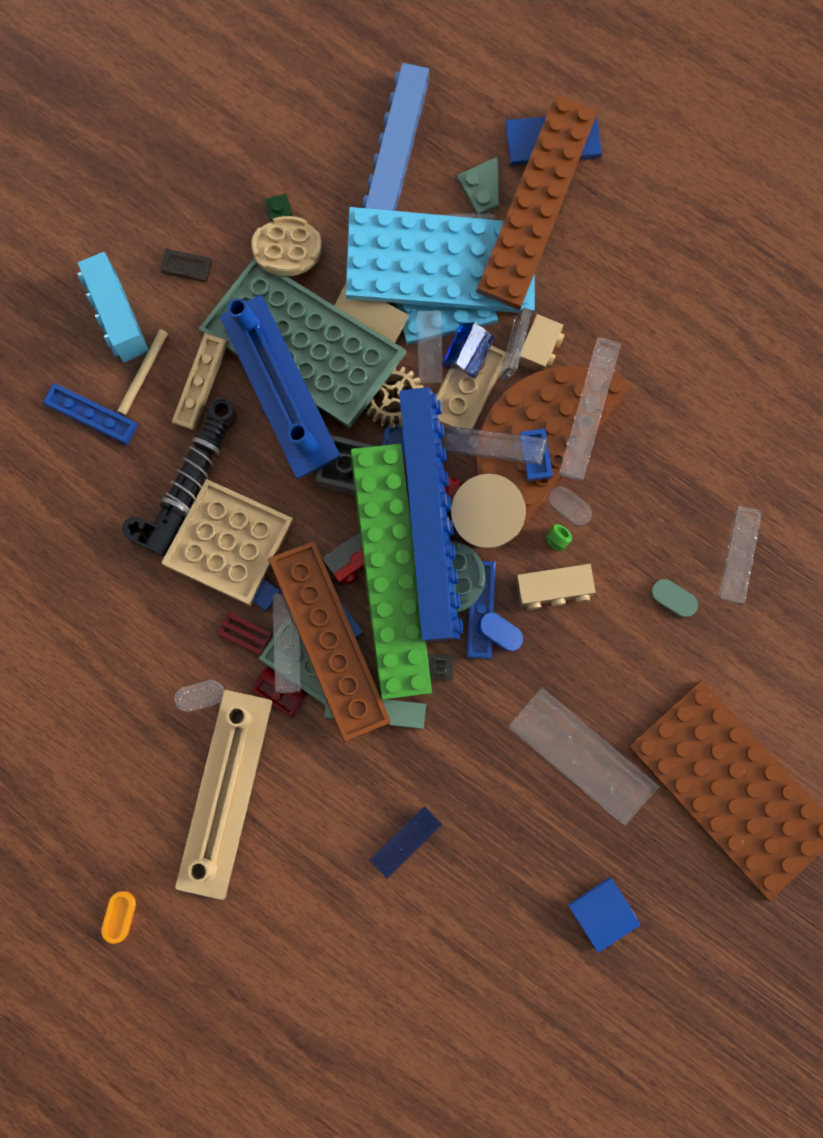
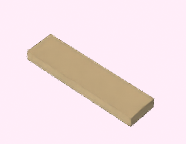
(200, 382)

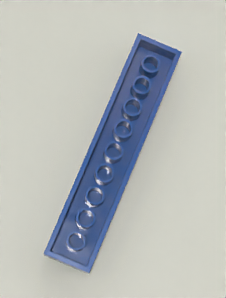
(430, 515)

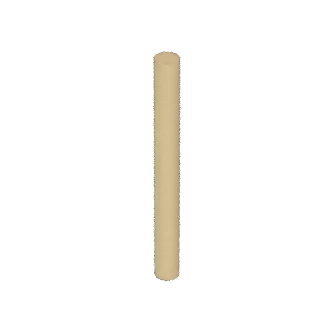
(142, 372)

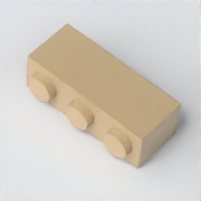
(555, 586)

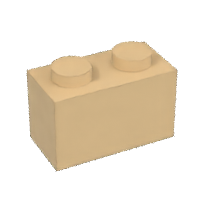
(540, 344)

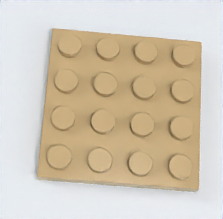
(227, 542)

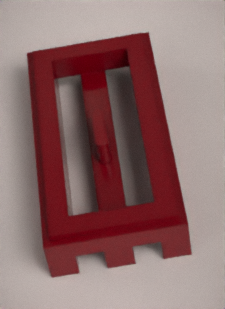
(226, 624)

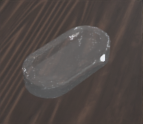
(570, 506)
(199, 695)

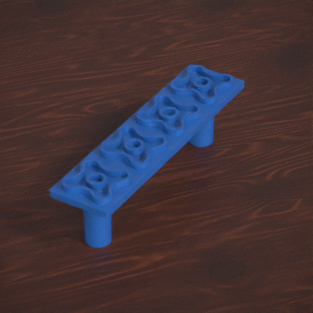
(279, 386)

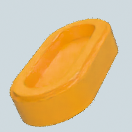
(118, 917)

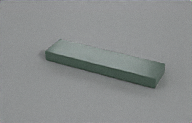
(400, 713)

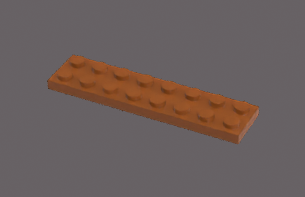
(329, 641)

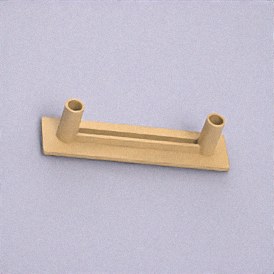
(224, 795)

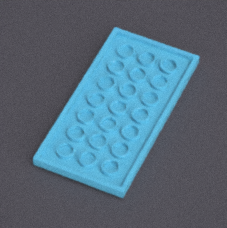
(422, 259)

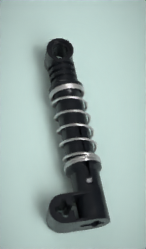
(184, 488)

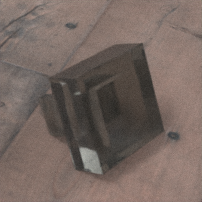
(441, 666)

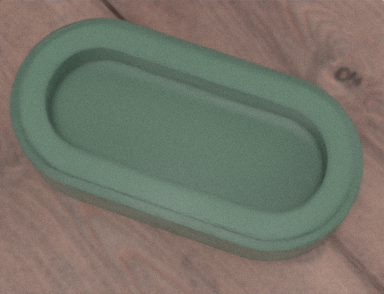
(674, 598)

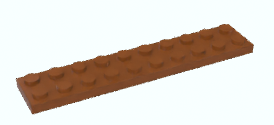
(537, 202)

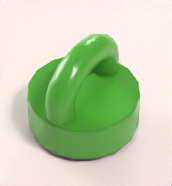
(558, 537)

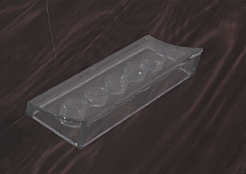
(583, 756)

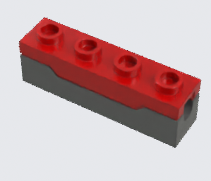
(346, 560)

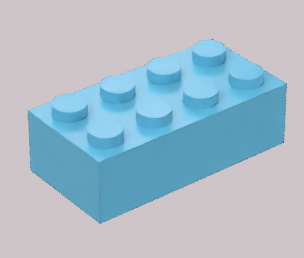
(112, 308)

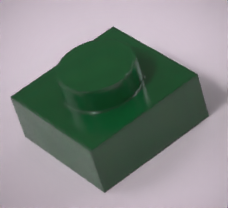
(278, 206)

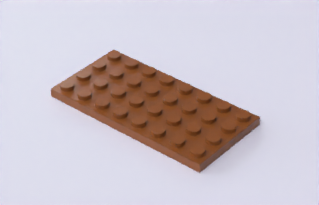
(733, 789)

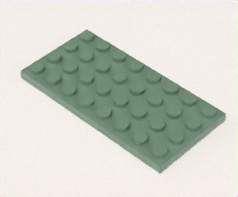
(334, 352)

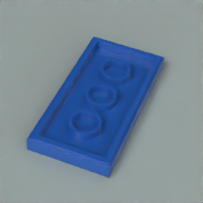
(524, 133)

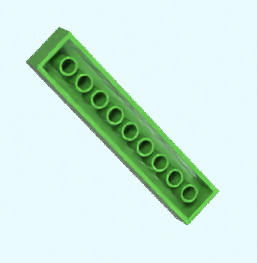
(390, 571)

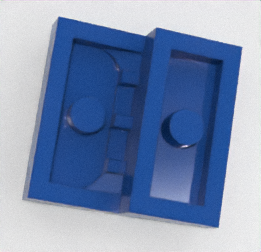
(604, 914)

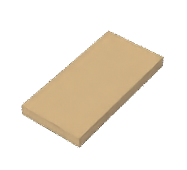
(466, 396)

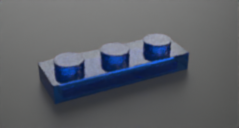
(405, 842)

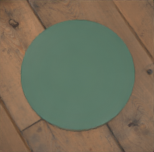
(470, 575)

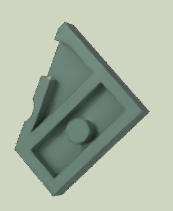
(481, 186)

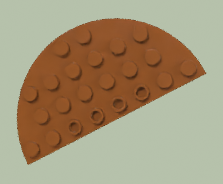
(542, 402)

